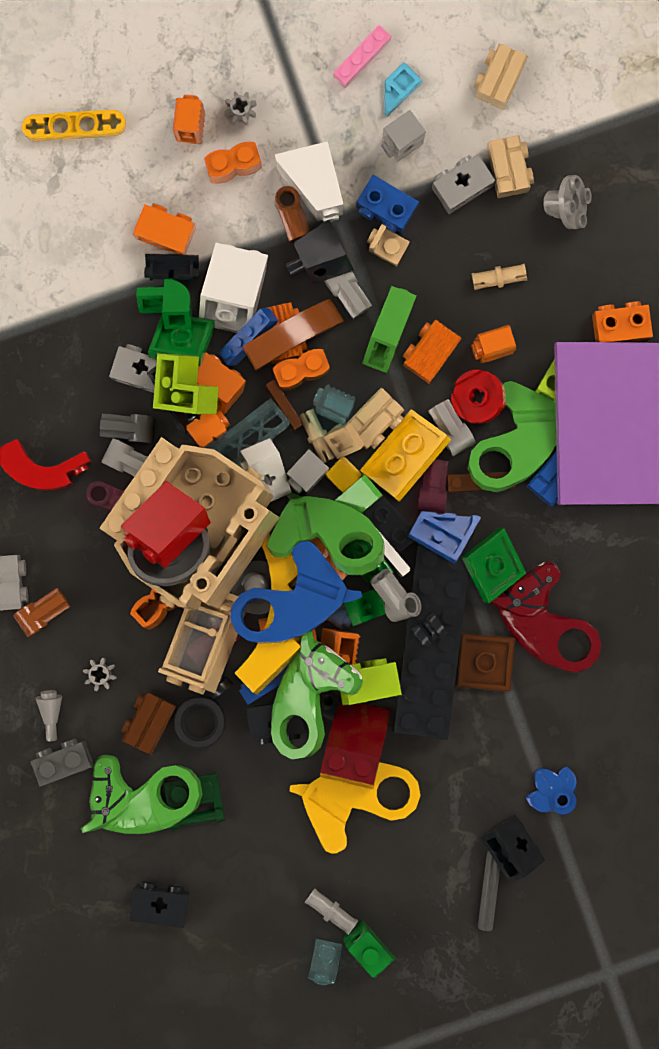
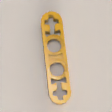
(73, 120)

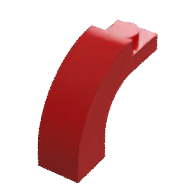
(23, 470)

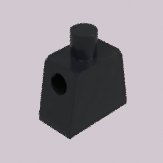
(320, 255)

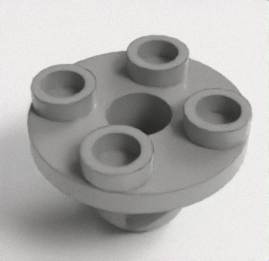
(569, 202)
(255, 576)

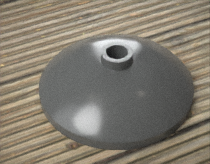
(178, 570)

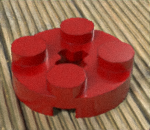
(492, 402)

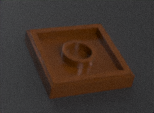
(485, 662)

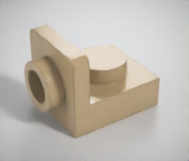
(387, 245)
(343, 440)

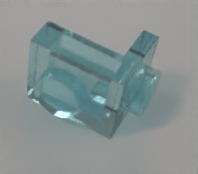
(325, 962)

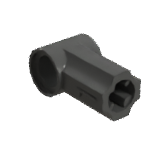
(131, 428)

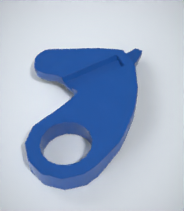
(297, 612)

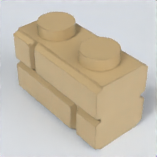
(501, 75)
(509, 166)
(376, 418)

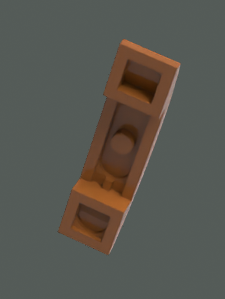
(292, 333)

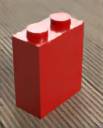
(165, 524)

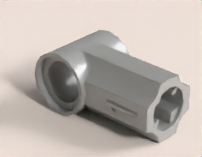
(349, 293)
(449, 423)
(123, 457)
(398, 603)

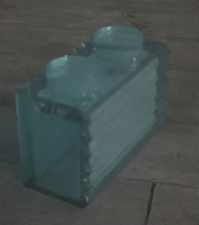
(334, 404)

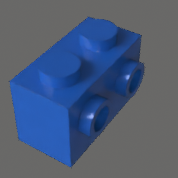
(386, 204)

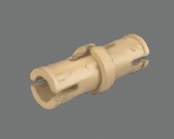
(499, 276)
(316, 436)

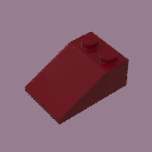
(355, 744)

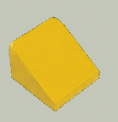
(343, 474)

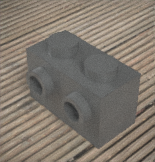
(67, 761)

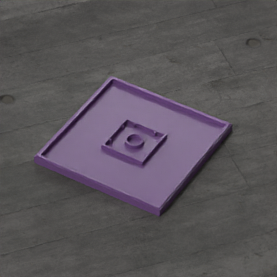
(607, 423)

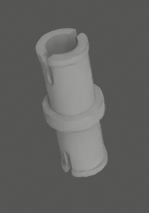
(331, 911)

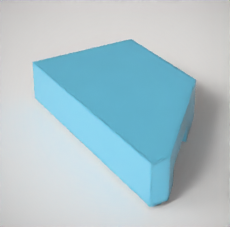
(399, 87)

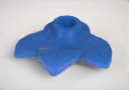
(550, 788)

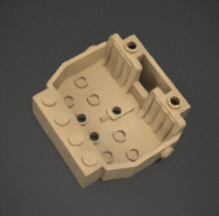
(233, 503)

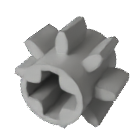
(243, 100)
(93, 678)

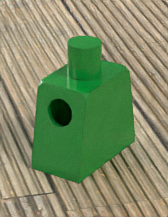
(368, 949)

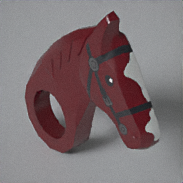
(535, 629)

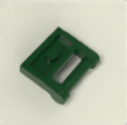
(178, 794)

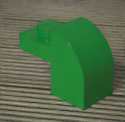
(170, 300)
(365, 608)

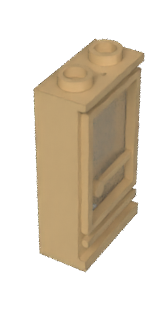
(201, 646)

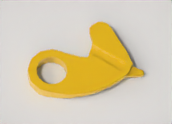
(331, 802)

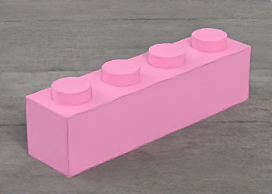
(362, 56)

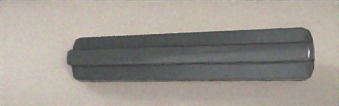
(489, 894)

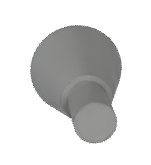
(49, 708)

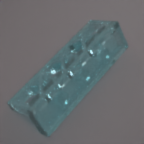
(248, 426)

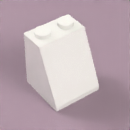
(314, 178)
(232, 286)

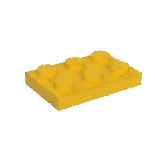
(405, 455)

